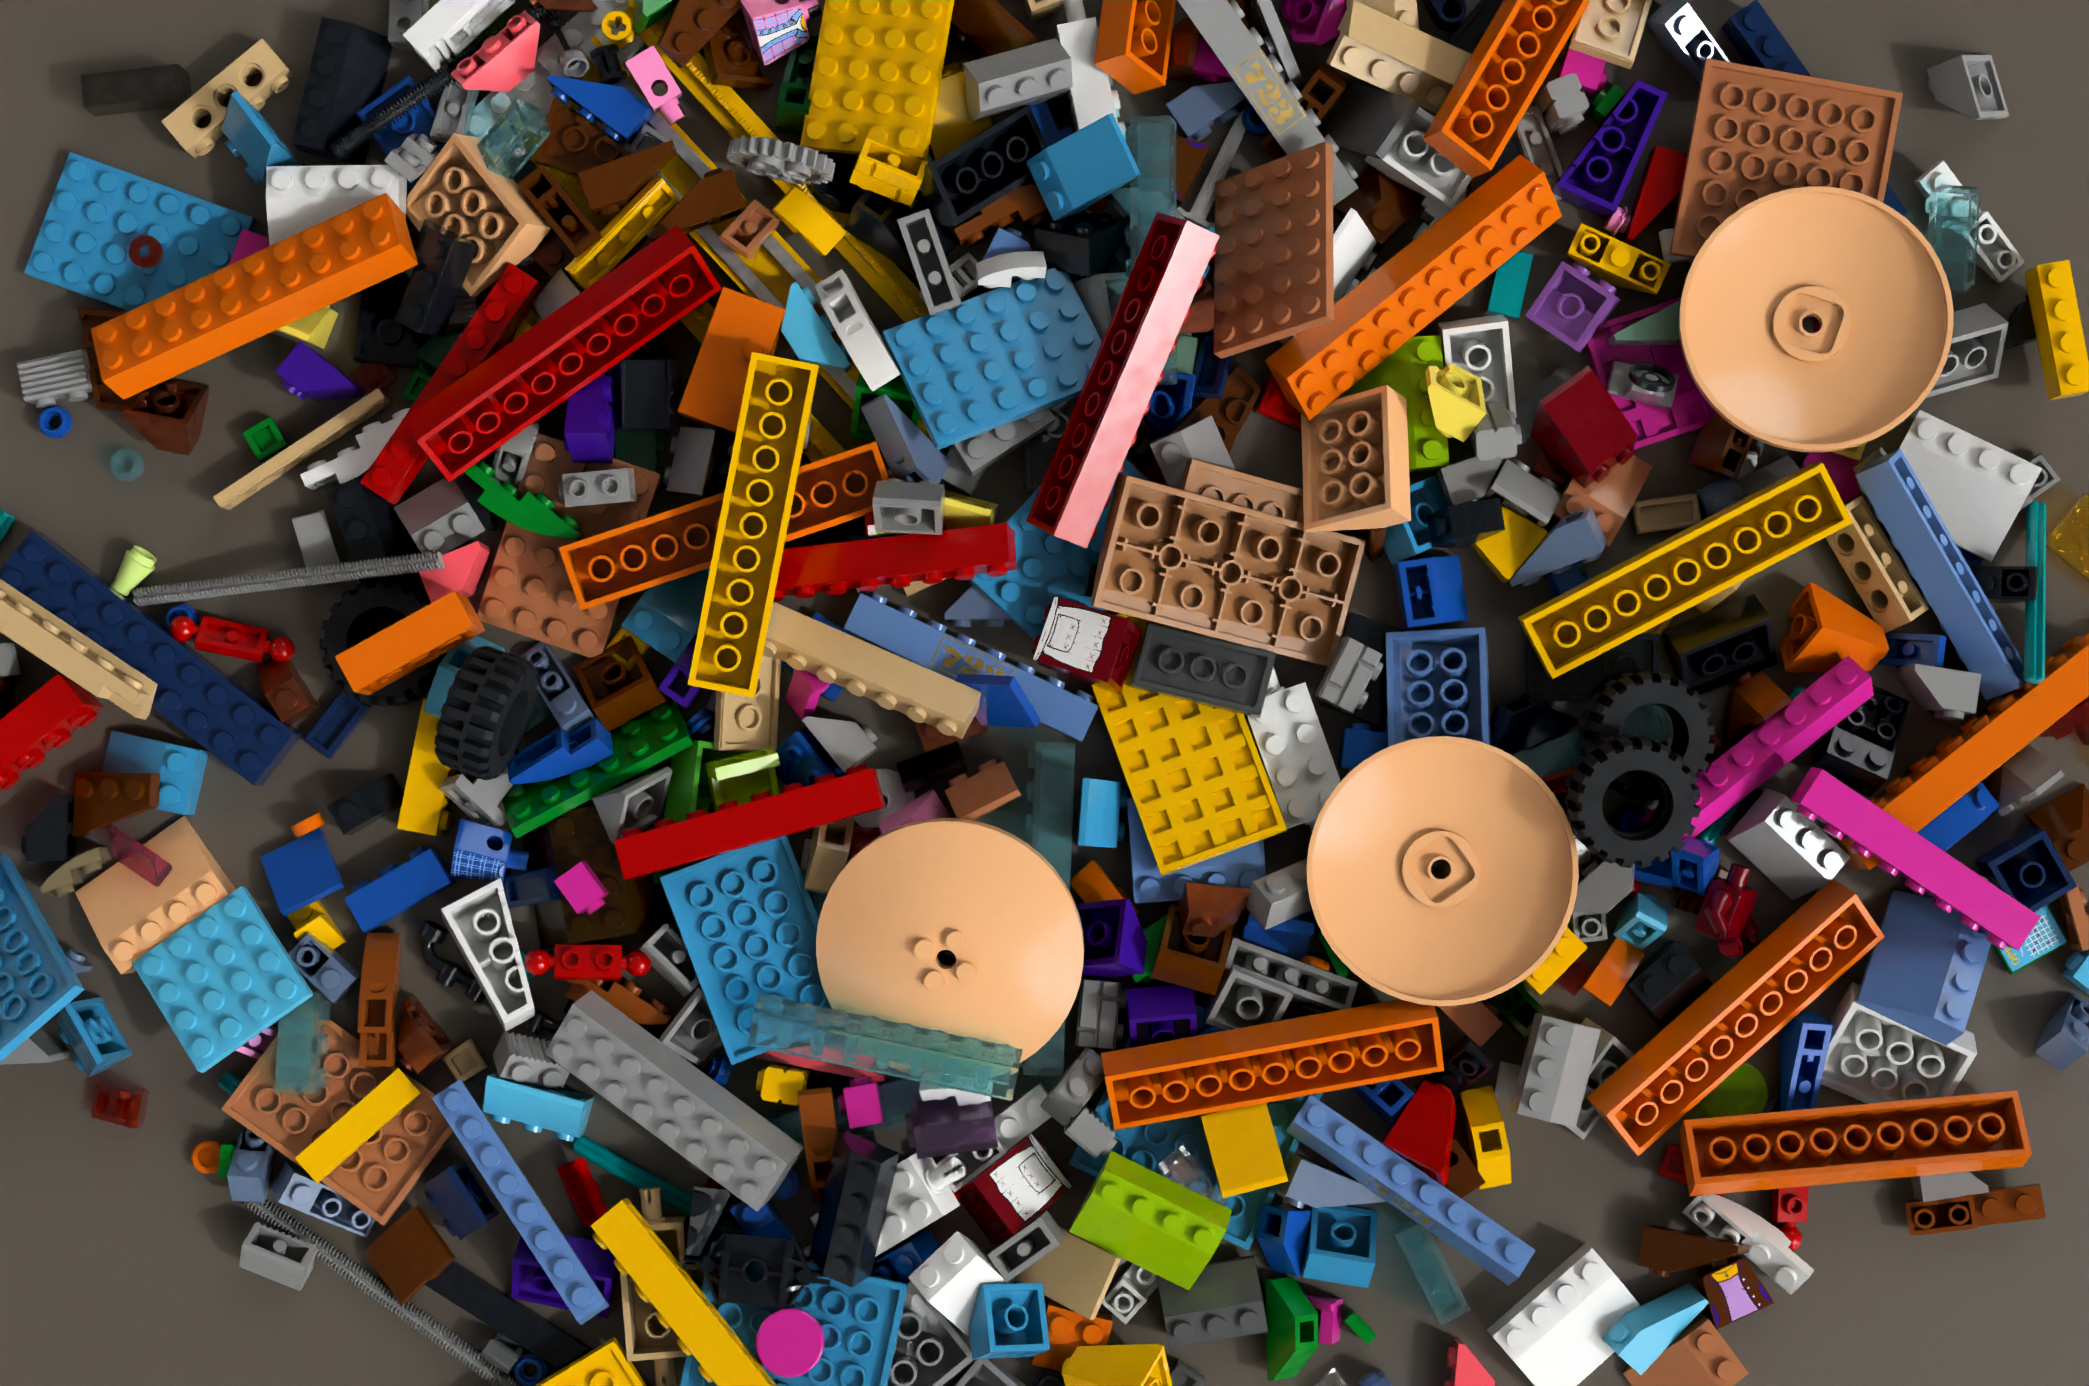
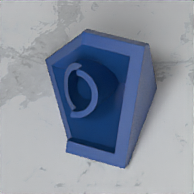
(1170, 404)

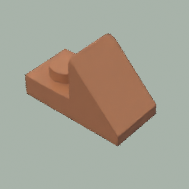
(750, 229)
(2075, 918)

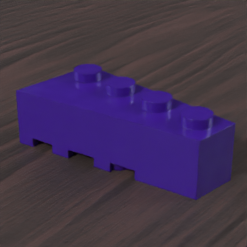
(1608, 159)
(590, 422)

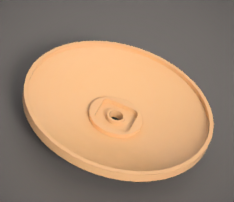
(1827, 258)
(960, 892)
(1453, 934)

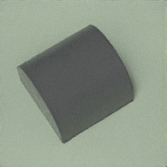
(502, 1352)

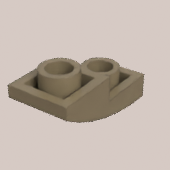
(69, 874)

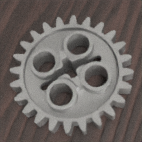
(781, 160)

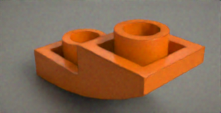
(1095, 886)
(1613, 971)

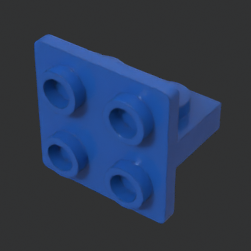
(804, 759)
(1287, 938)

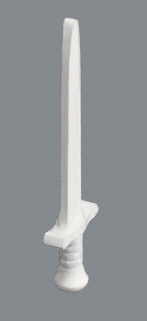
(1218, 171)

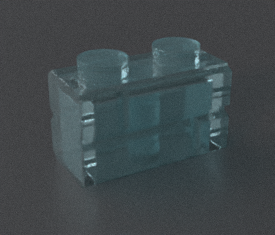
(514, 138)

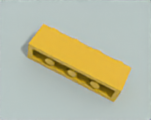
(2058, 329)
(423, 803)

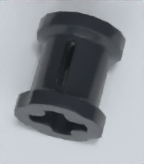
(608, 64)

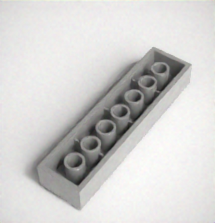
(673, 1100)

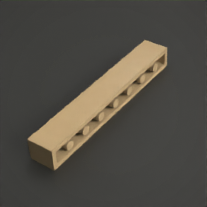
(871, 672)

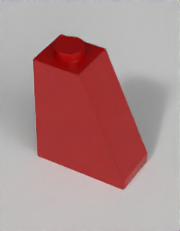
(1426, 1131)

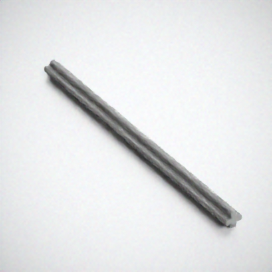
(291, 578)
(383, 1295)

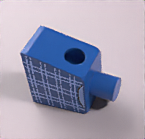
(484, 853)

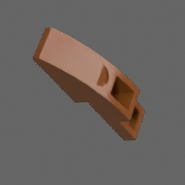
(1022, 202)
(625, 998)
(379, 999)
(819, 1135)
(1970, 1211)

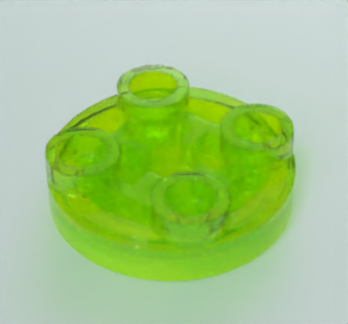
(1738, 1094)

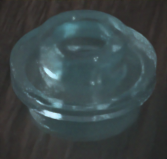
(118, 461)

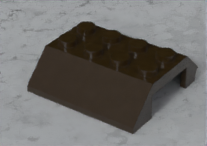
(627, 908)

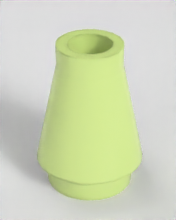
(134, 568)

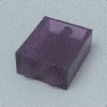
(947, 1129)

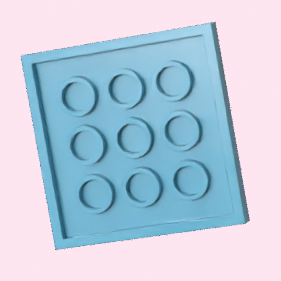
(222, 979)

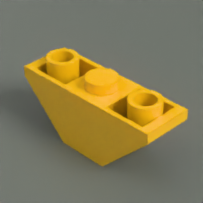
(1617, 261)
(1486, 1136)

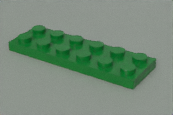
(635, 749)

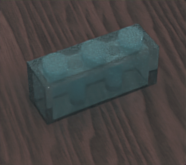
(1954, 231)
(301, 1048)
(1430, 1271)

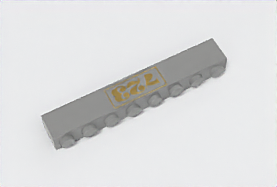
(1262, 85)

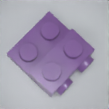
(1573, 305)

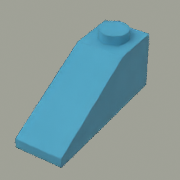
(1651, 1328)

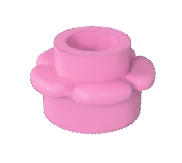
(1618, 221)

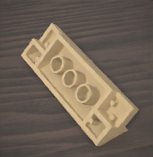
(1396, 56)
(74, 653)

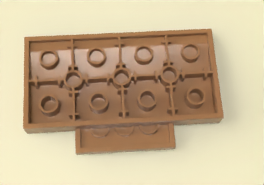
(1227, 562)

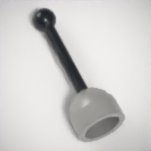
(572, 61)

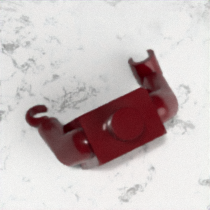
(1728, 912)

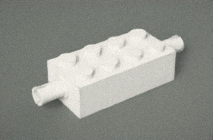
(1091, 89)
(1294, 752)
(916, 1199)

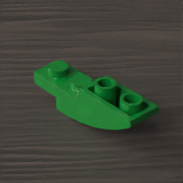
(530, 512)

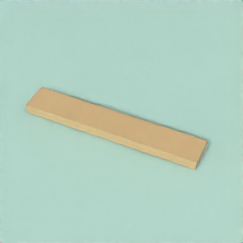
(302, 449)

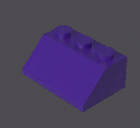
(533, 1285)

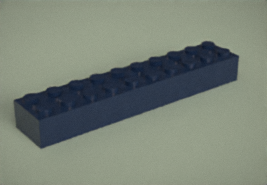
(189, 686)

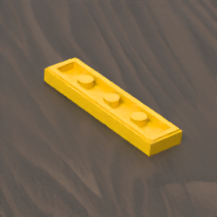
(623, 233)
(357, 1125)

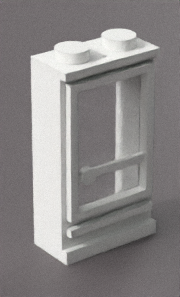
(452, 27)

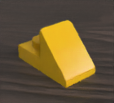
(316, 921)

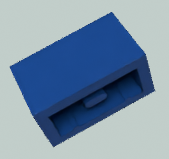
(1430, 592)

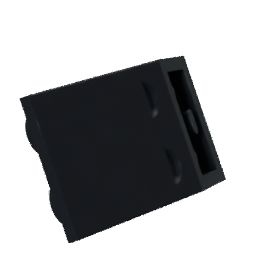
(876, 224)
(1864, 743)

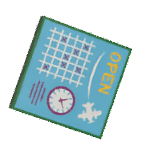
(2042, 940)

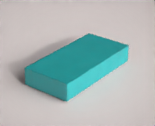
(1510, 286)

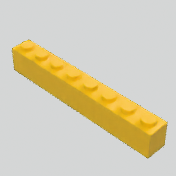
(677, 1298)

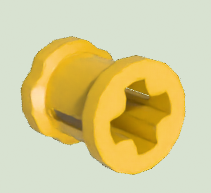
(613, 20)

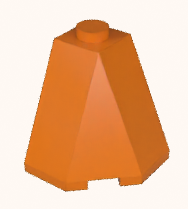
(1827, 632)

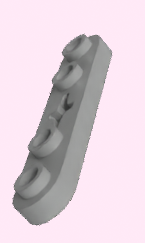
(1276, 41)

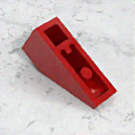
(1657, 188)

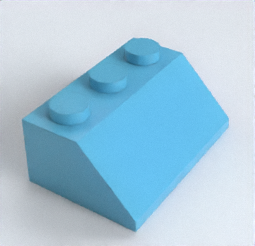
(537, 1107)

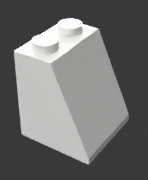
(953, 1278)

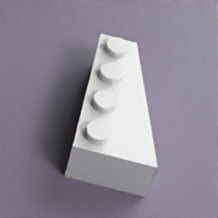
(490, 947)

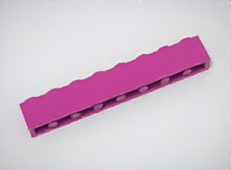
(1778, 741)
(1914, 858)

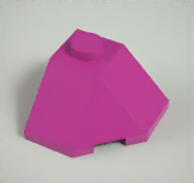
(1313, 20)

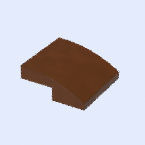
(409, 1254)

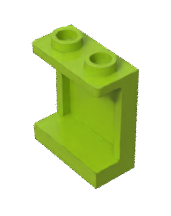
(742, 776)

